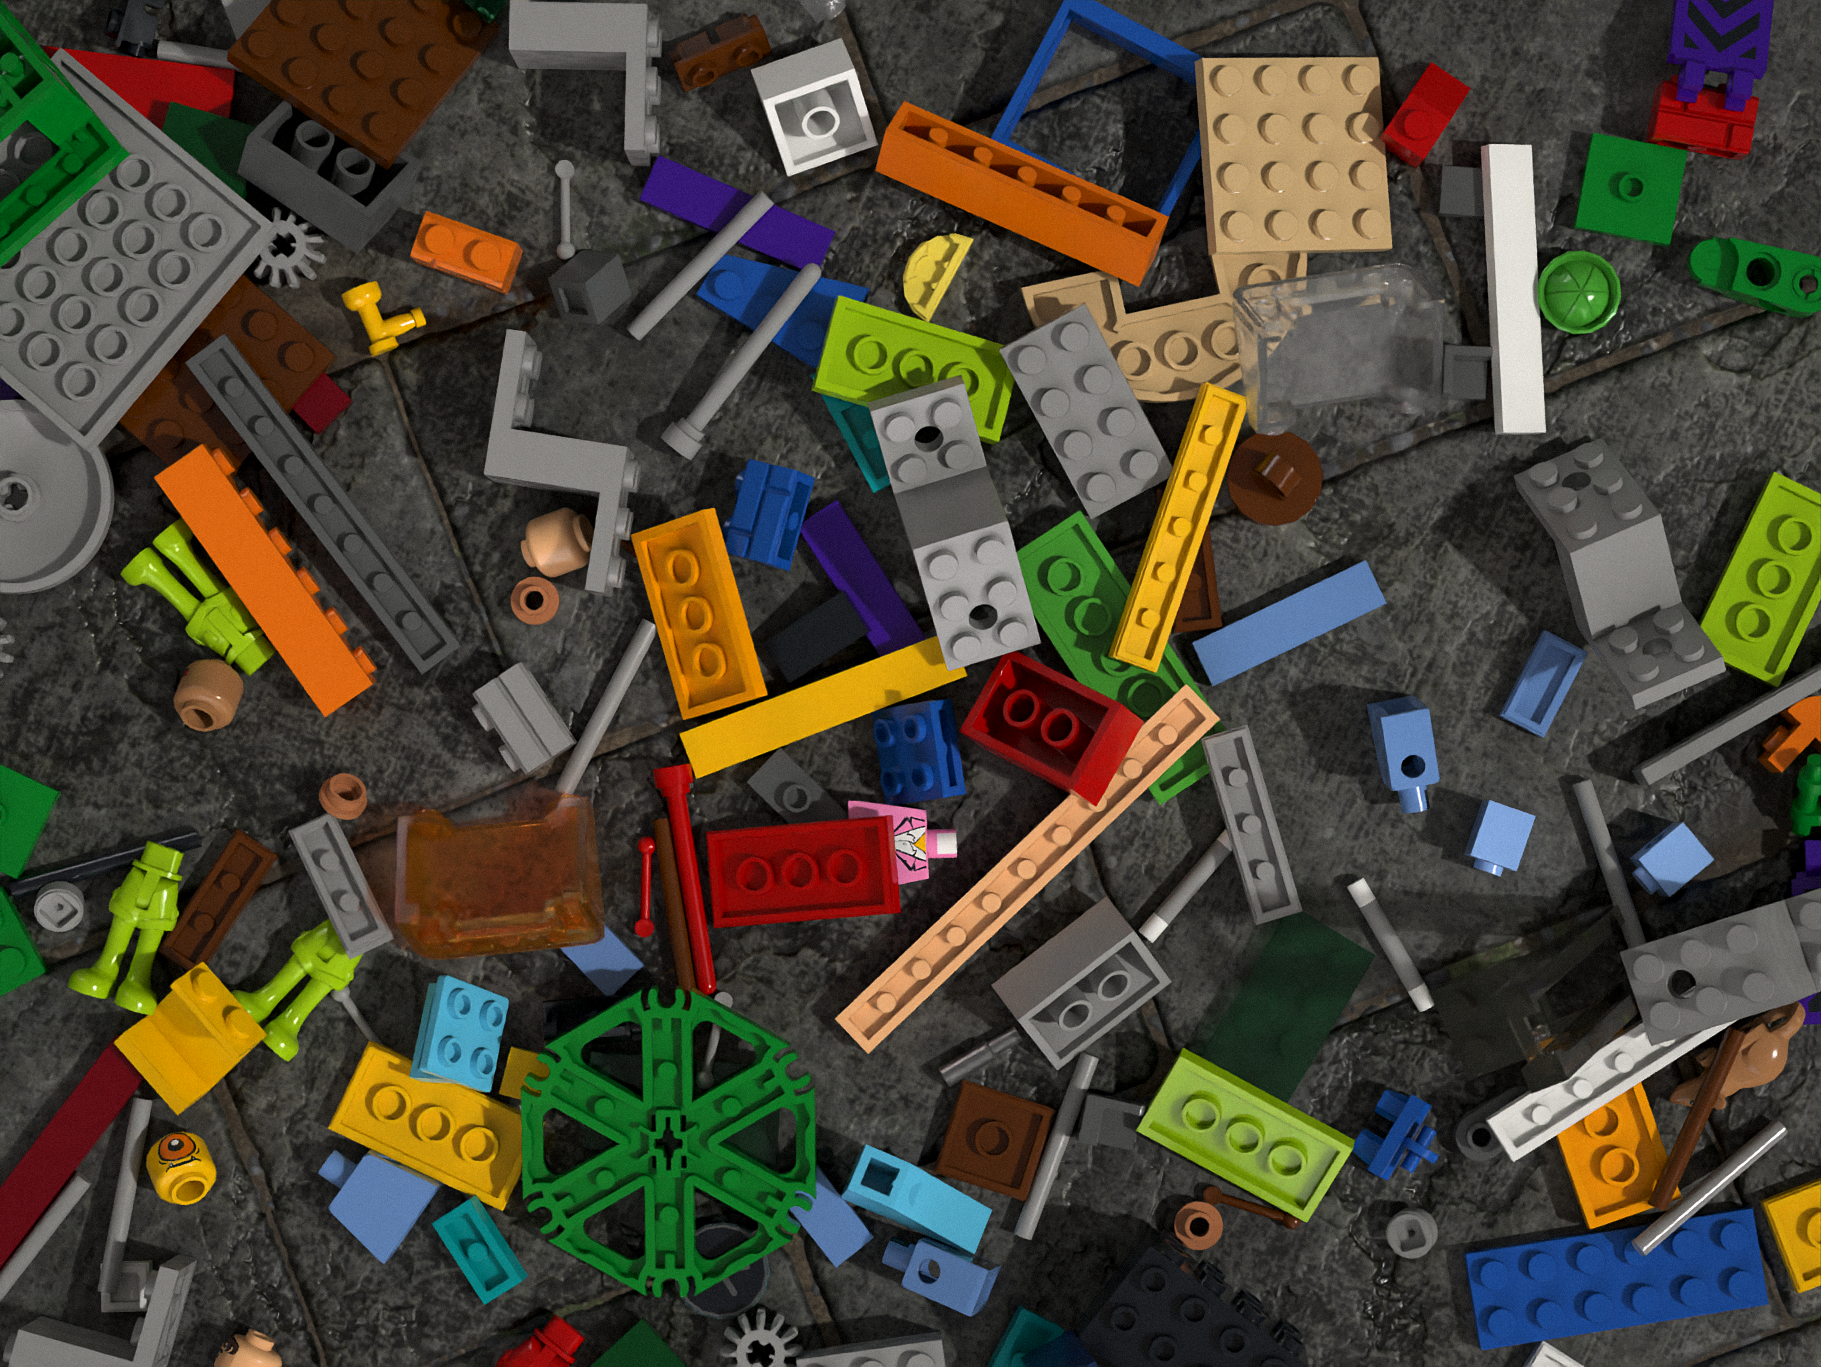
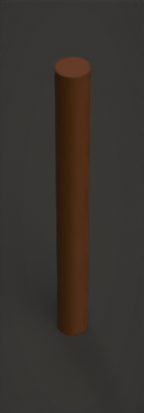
(674, 907)
(1697, 1118)

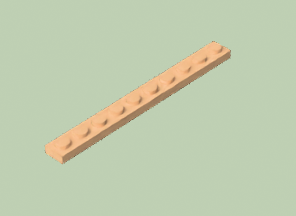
(1023, 874)

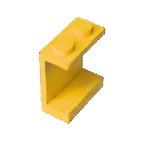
(191, 1038)

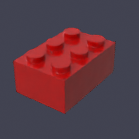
(1052, 726)

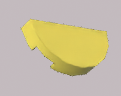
(931, 272)

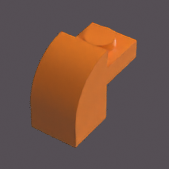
(1787, 743)

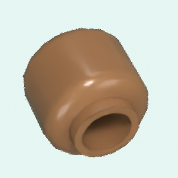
(208, 694)

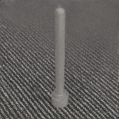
(688, 432)

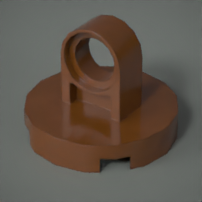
(1274, 478)

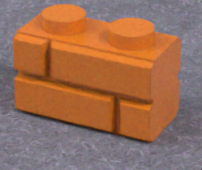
(466, 252)

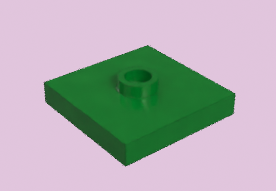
(1630, 189)
(23, 816)

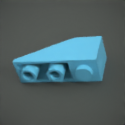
(915, 1199)

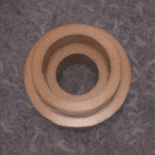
(546, 611)
(343, 796)
(1191, 1211)

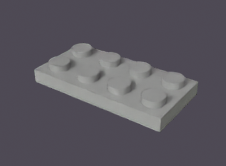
(1087, 410)

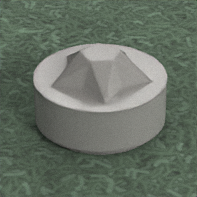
(59, 906)
(1411, 1232)

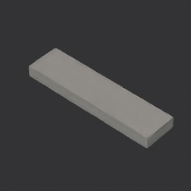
(1250, 824)

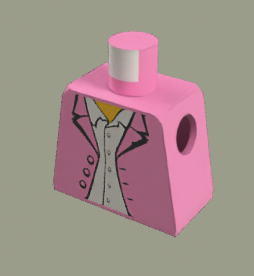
(912, 838)

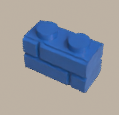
(767, 514)

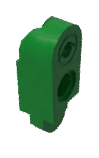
(1723, 265)

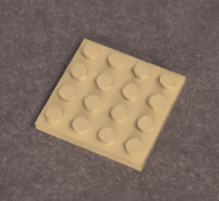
(1293, 155)

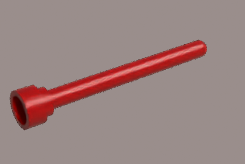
(674, 785)

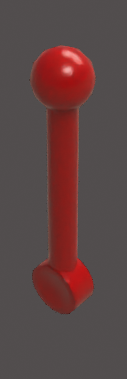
(645, 926)

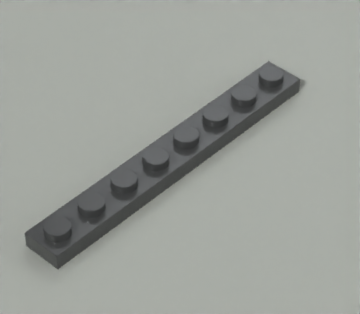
(323, 503)

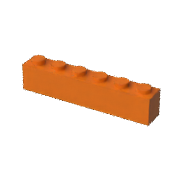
(1021, 193)
(266, 579)

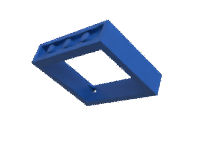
(1125, 34)

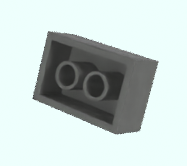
(325, 176)

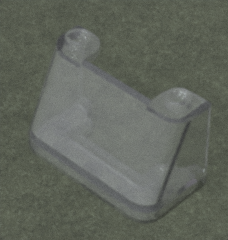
(1338, 342)

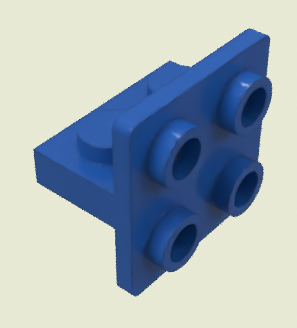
(918, 752)

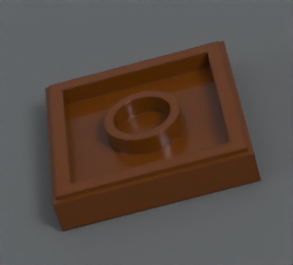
(994, 1140)

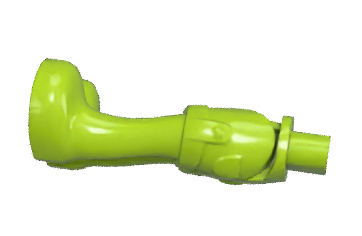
(216, 622)
(142, 902)
(315, 954)

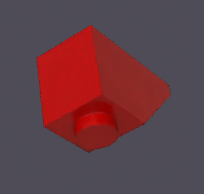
(1424, 115)

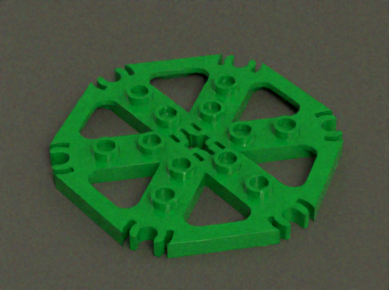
(629, 1162)

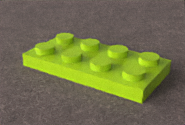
(885, 353)
(1769, 583)
(1245, 1135)

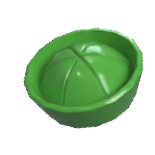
(1579, 292)

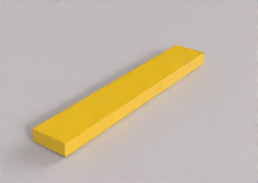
(1178, 527)
(818, 707)

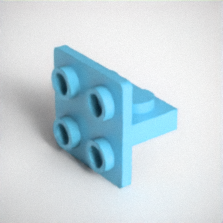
(459, 1035)

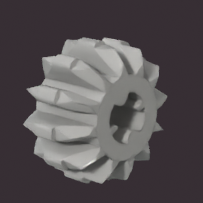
(281, 265)
(765, 1334)

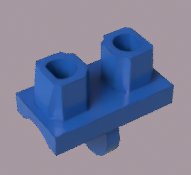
(1407, 1118)

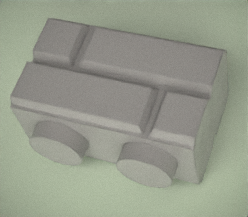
(523, 719)

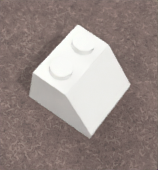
(814, 106)

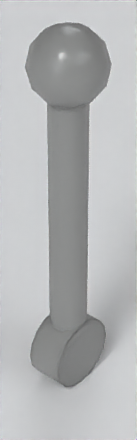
(565, 171)
(343, 996)
(705, 1078)

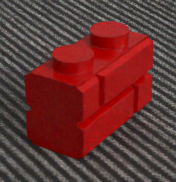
(1701, 125)

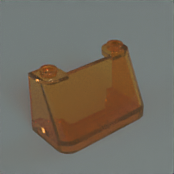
(499, 883)

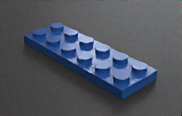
(1604, 1284)

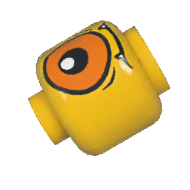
(181, 1168)

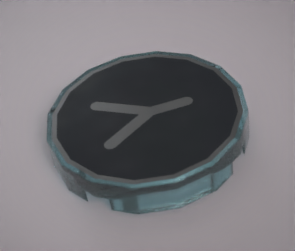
(740, 1290)

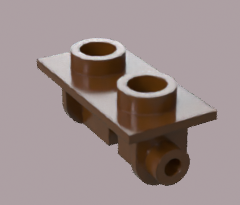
(740, 46)

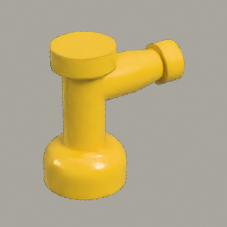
(380, 332)

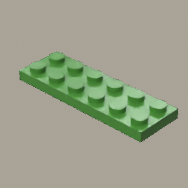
(1078, 605)

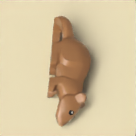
(1758, 1060)

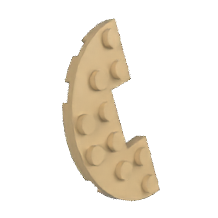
(1172, 346)

